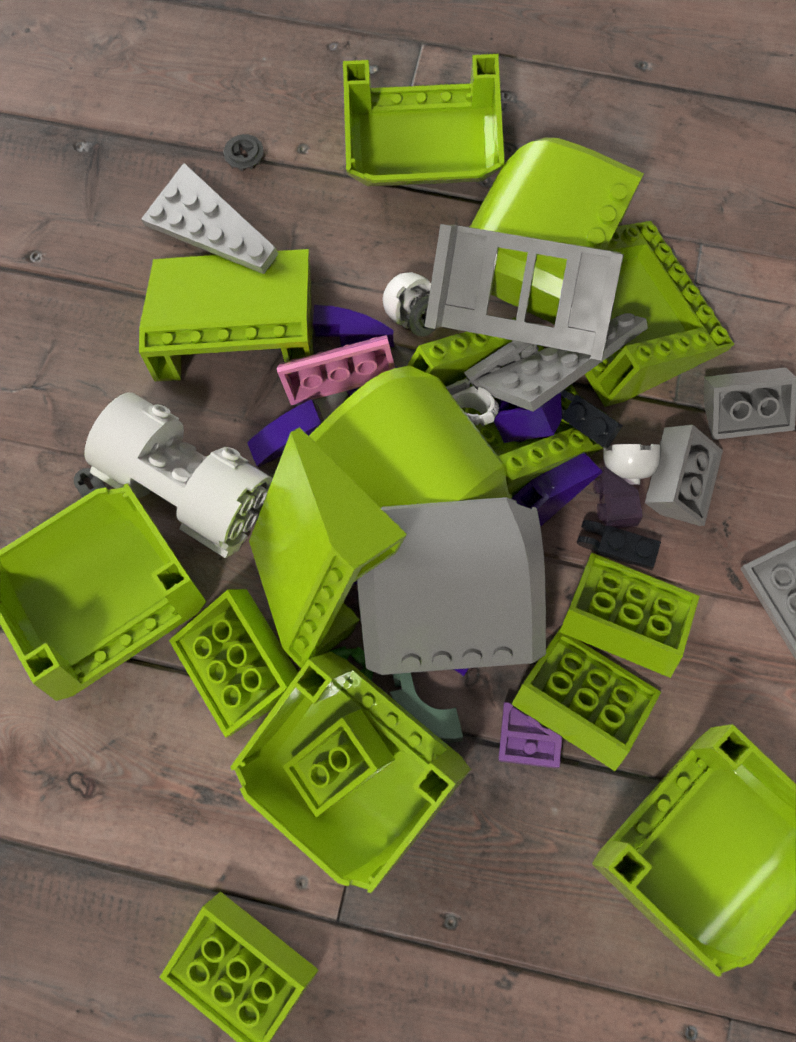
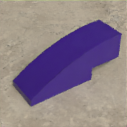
(348, 325)
(272, 439)

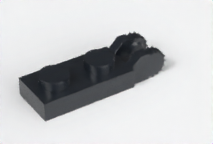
(590, 420)
(621, 545)

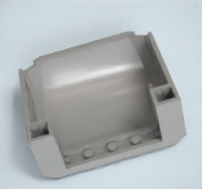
(457, 589)

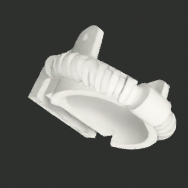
(477, 399)

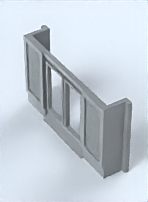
(465, 278)

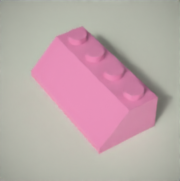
(335, 370)

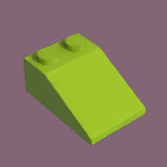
(338, 762)

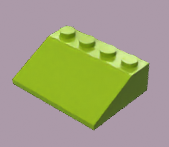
(631, 615)
(234, 660)
(587, 699)
(238, 972)

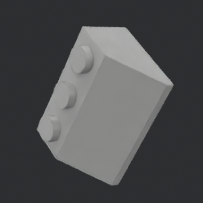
(750, 403)
(684, 475)

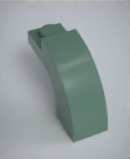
(441, 722)

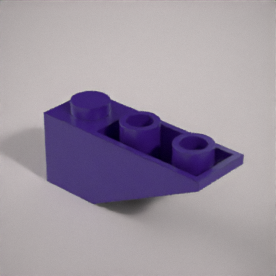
(557, 486)

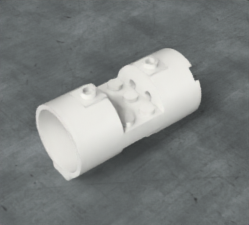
(143, 447)

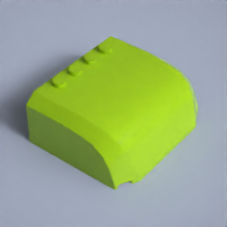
(423, 130)
(554, 195)
(411, 443)
(91, 591)
(380, 820)
(712, 852)

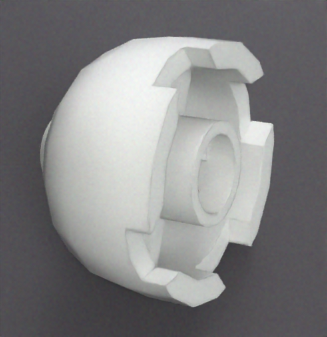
(403, 292)
(632, 461)

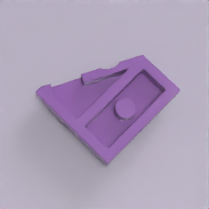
(527, 741)

